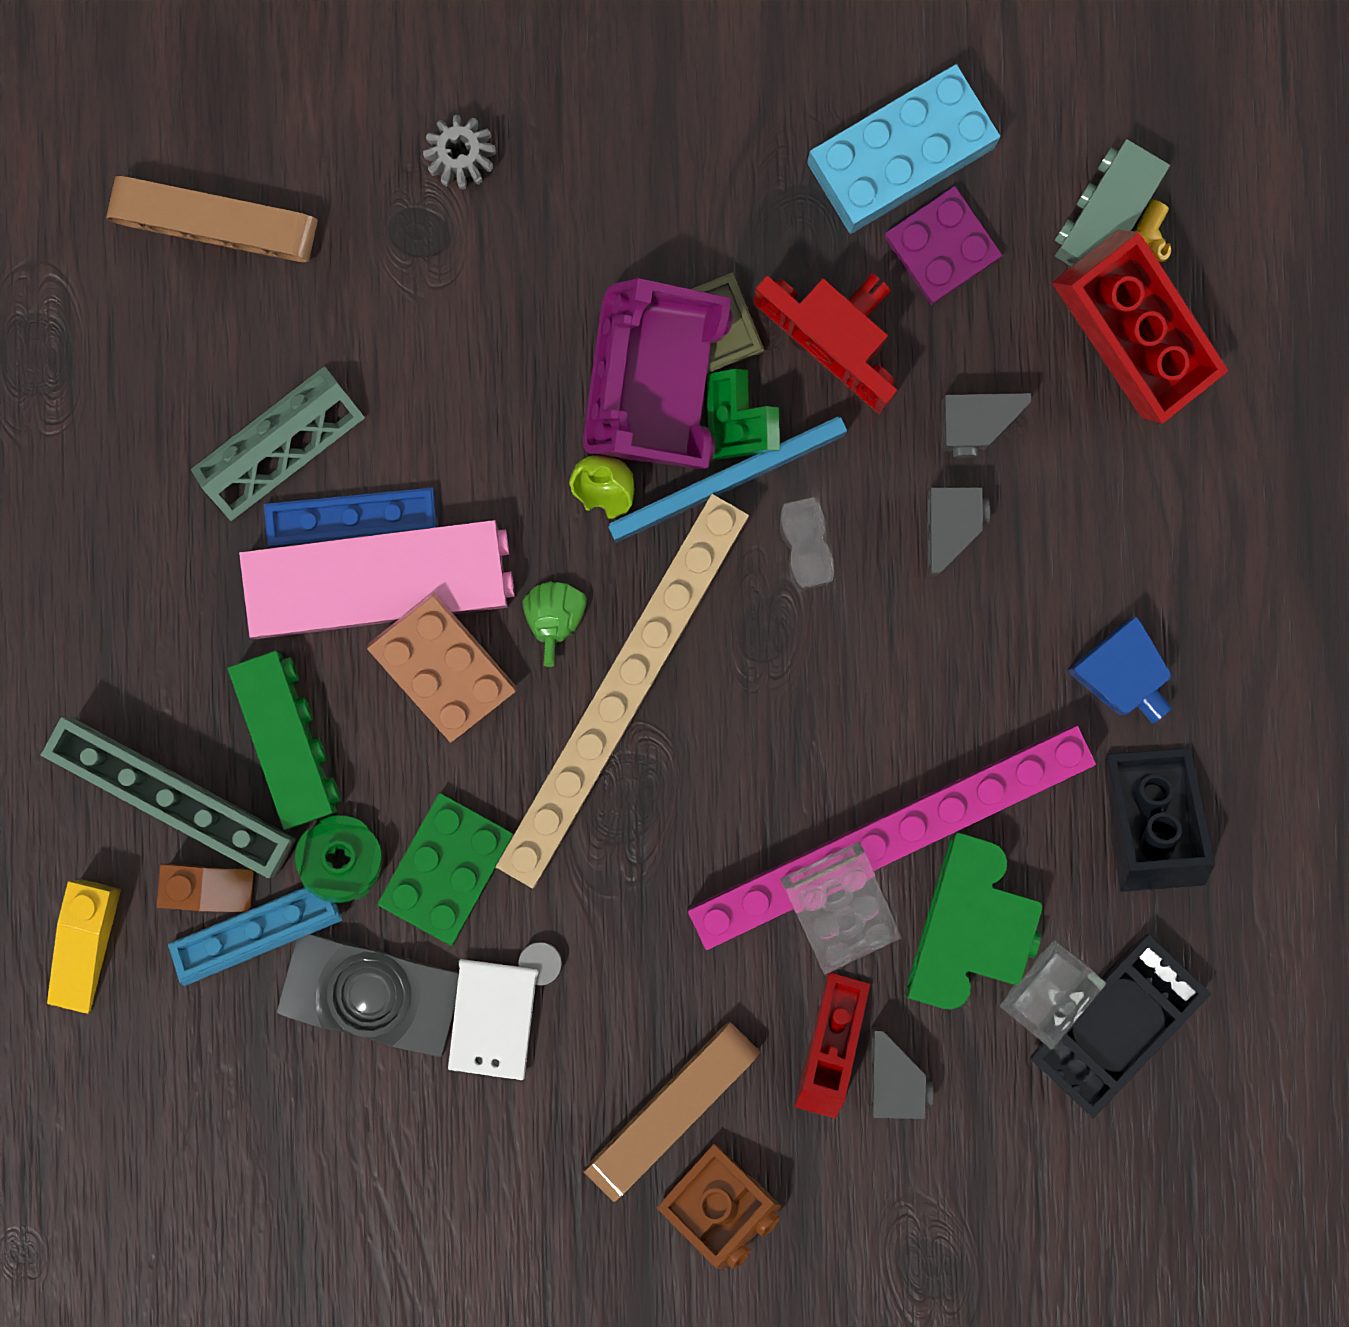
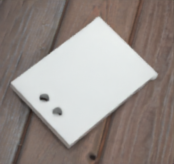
(492, 1019)

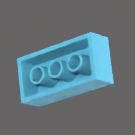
(903, 149)

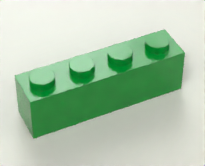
(284, 740)

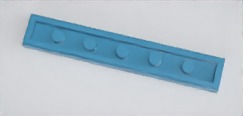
(727, 479)

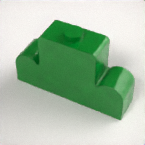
(972, 927)

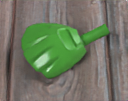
(554, 614)

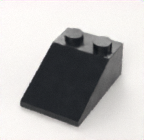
(1157, 820)

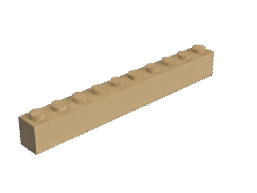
(622, 691)

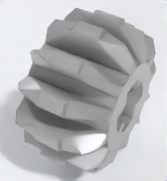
(455, 138)

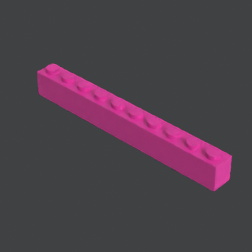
(902, 830)

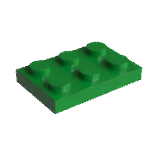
(445, 869)

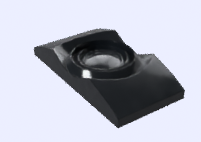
(1123, 1026)

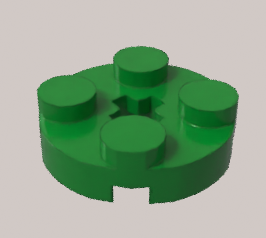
(324, 840)

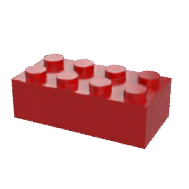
(1140, 326)

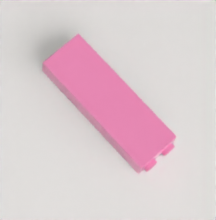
(374, 578)

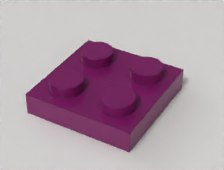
(943, 245)

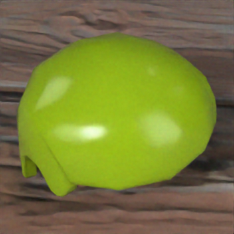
(603, 483)

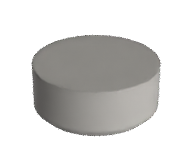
(543, 958)

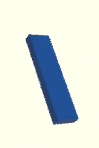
(349, 517)

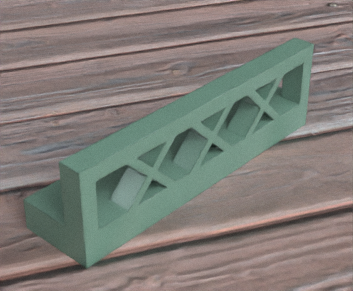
(271, 431)

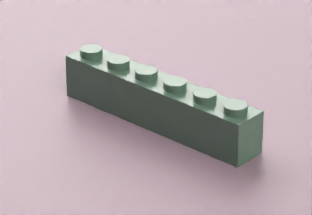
(168, 797)

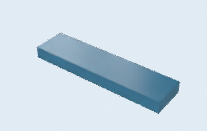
(251, 934)

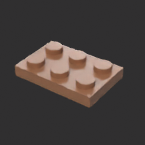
(441, 667)

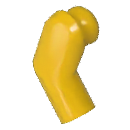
(1149, 229)

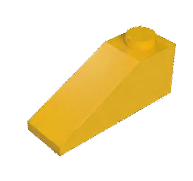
(81, 943)

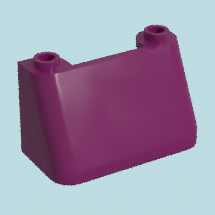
(653, 373)

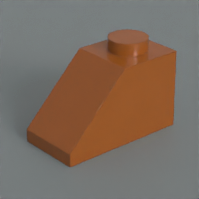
(205, 888)

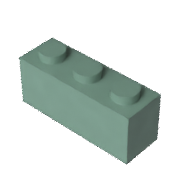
(1114, 203)

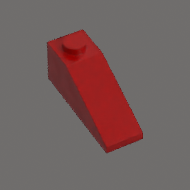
(832, 1046)

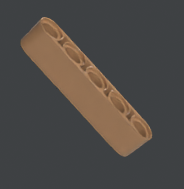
(211, 219)
(671, 1111)

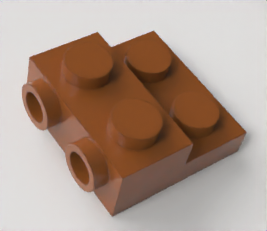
(720, 1209)

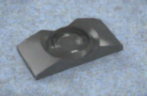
(369, 994)

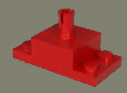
(835, 332)

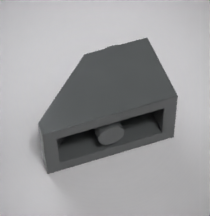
(976, 420)
(953, 522)
(896, 1082)

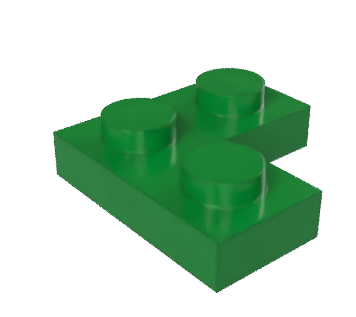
(731, 422)

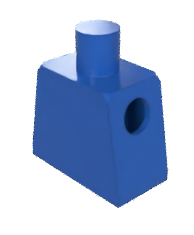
(1126, 672)

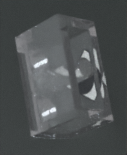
(1052, 994)

